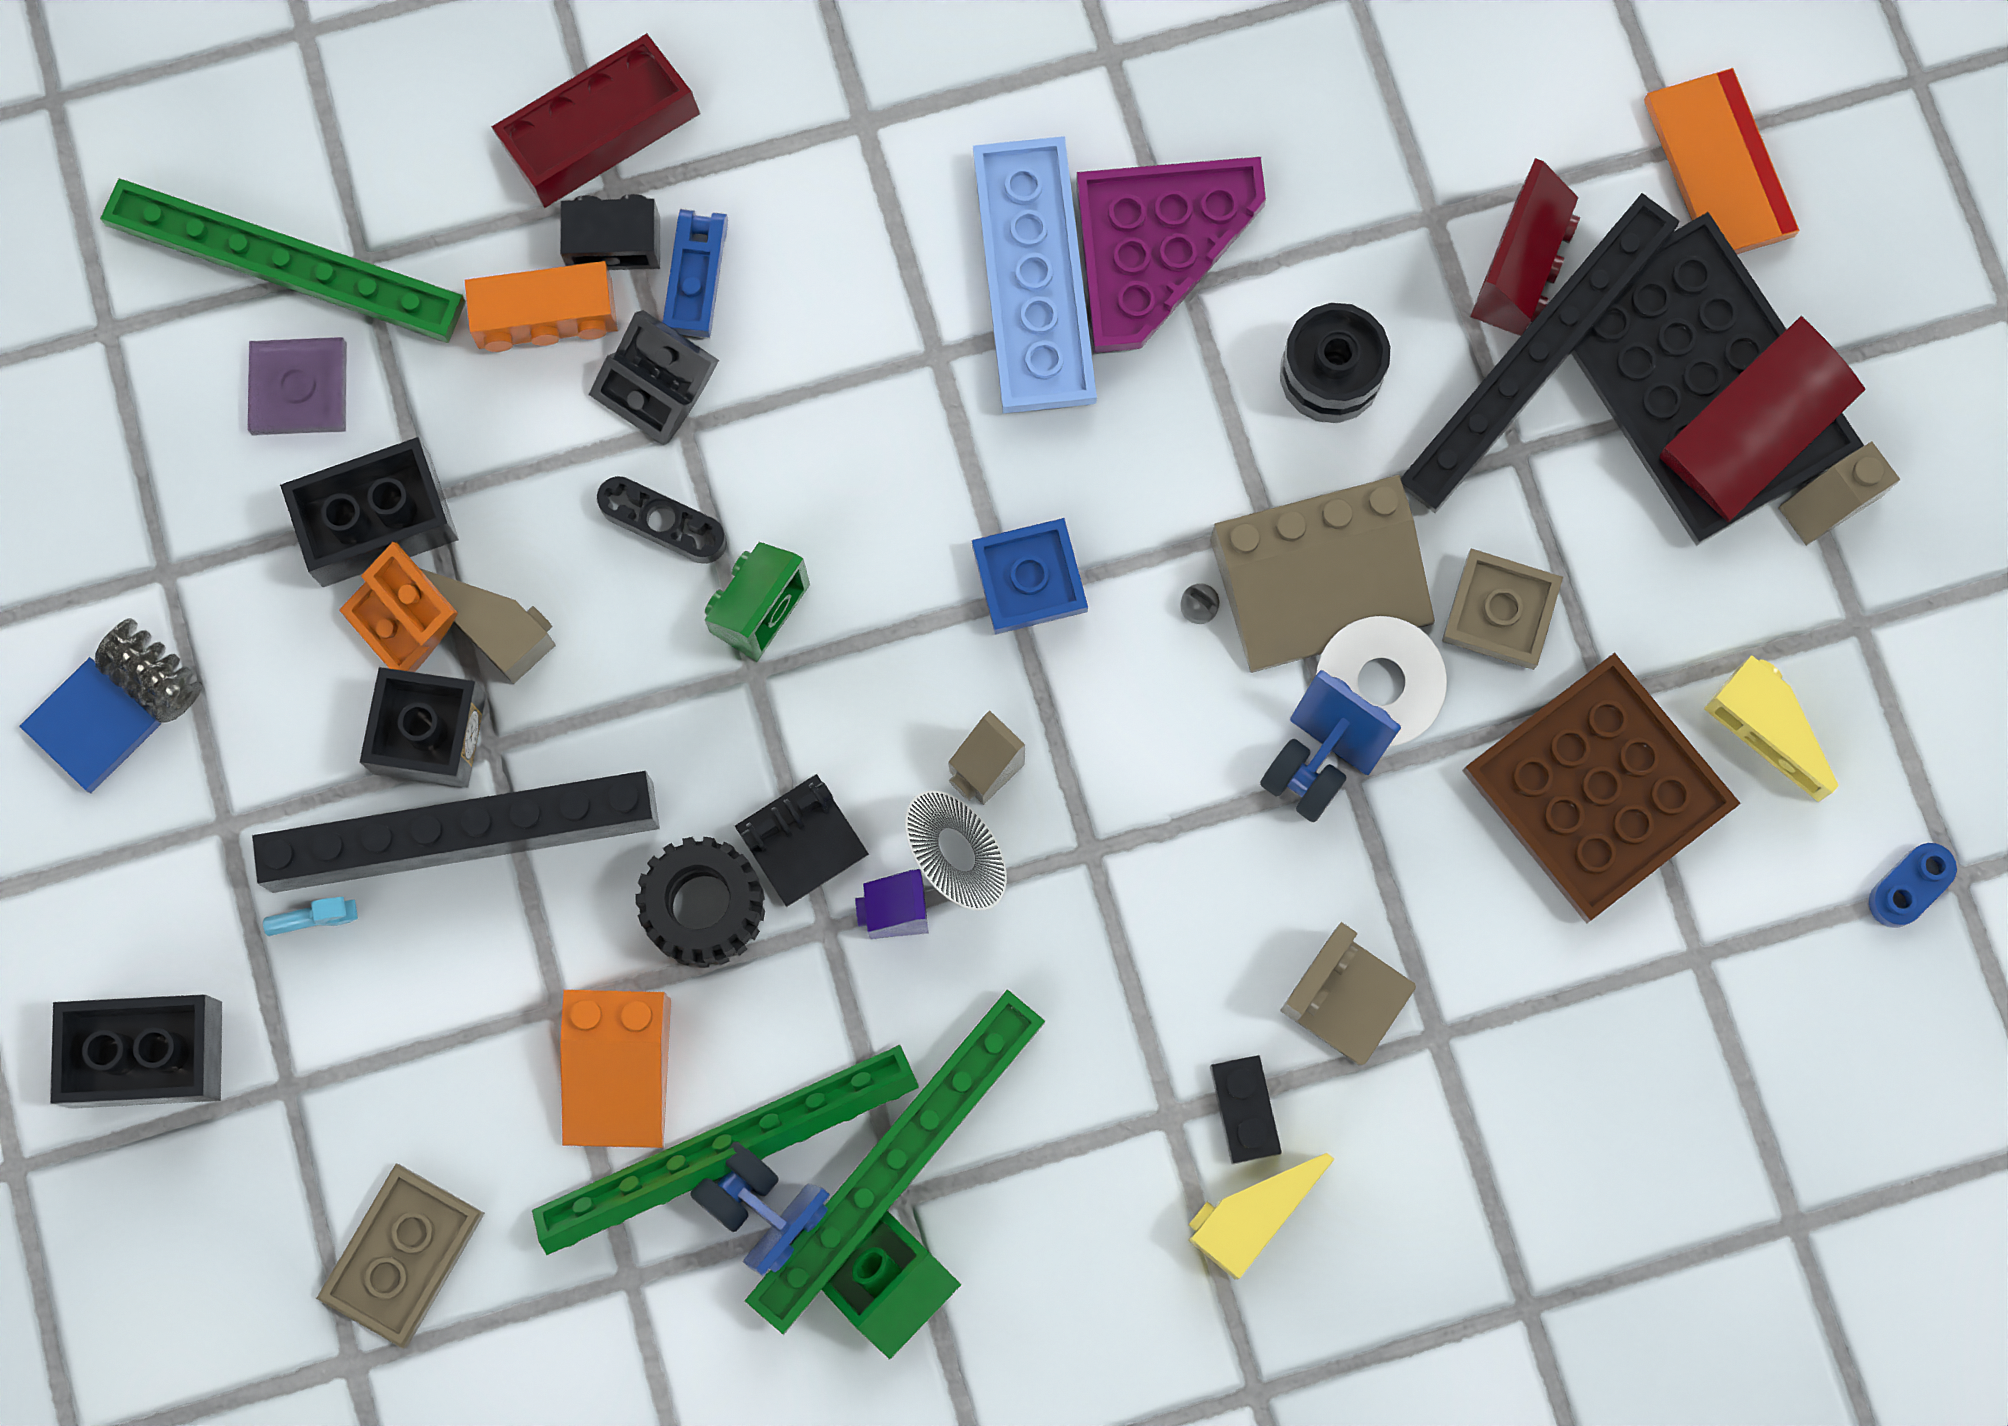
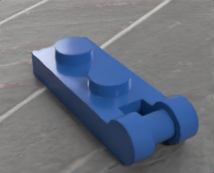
(695, 273)

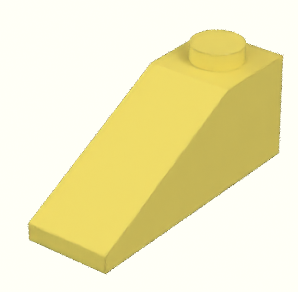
(1770, 720)
(1246, 1221)

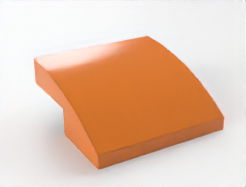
(399, 611)

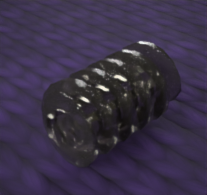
(145, 673)

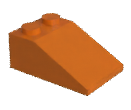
(614, 1068)

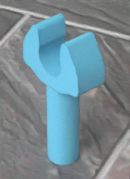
(323, 912)

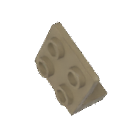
(1348, 996)

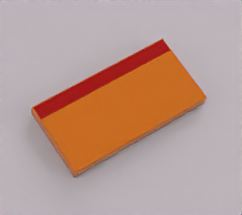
(1721, 160)

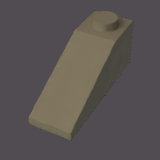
(497, 625)

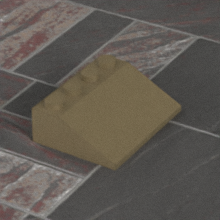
(1318, 567)

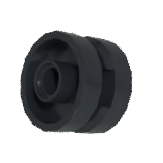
(1339, 336)

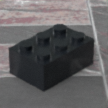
(364, 505)
(136, 1051)

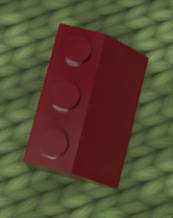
(1528, 252)

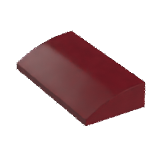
(596, 120)
(1763, 419)

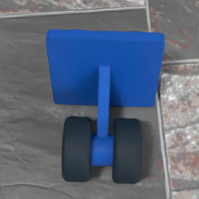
(1343, 725)
(749, 1174)

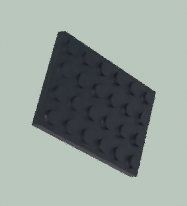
(1674, 347)

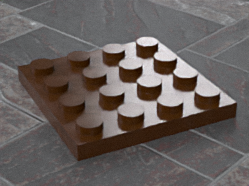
(1600, 787)

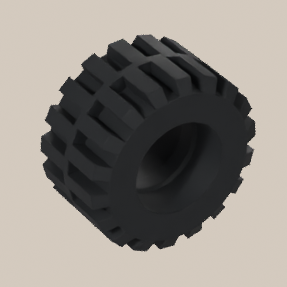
(674, 870)

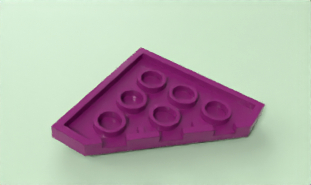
(1156, 236)

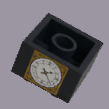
(423, 727)

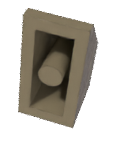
(1839, 493)
(986, 759)

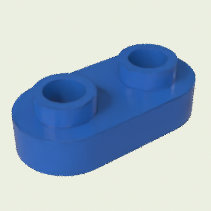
(1914, 883)

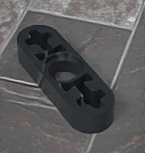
(625, 516)

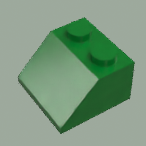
(757, 599)
(890, 1286)

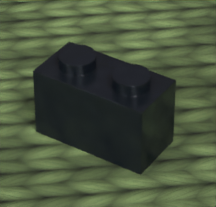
(612, 231)

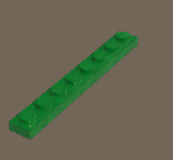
(283, 260)
(704, 1156)
(896, 1161)

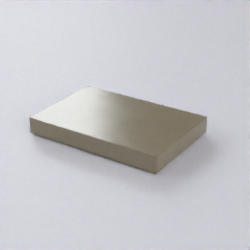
(400, 1256)

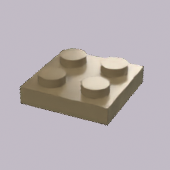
(1502, 609)

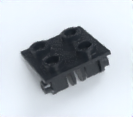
(801, 840)

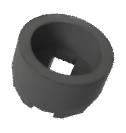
(1193, 609)

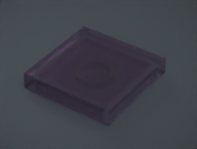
(297, 386)

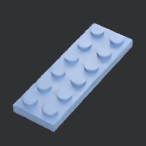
(1034, 275)

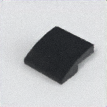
(653, 377)

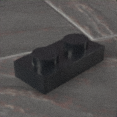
(1245, 1109)

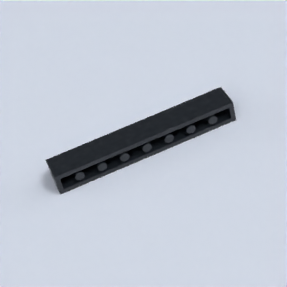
(455, 832)

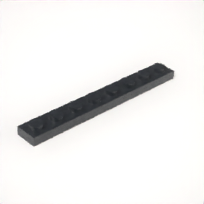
(1538, 352)

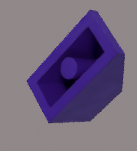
(893, 906)

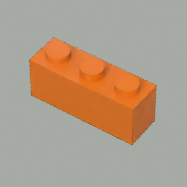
(541, 306)

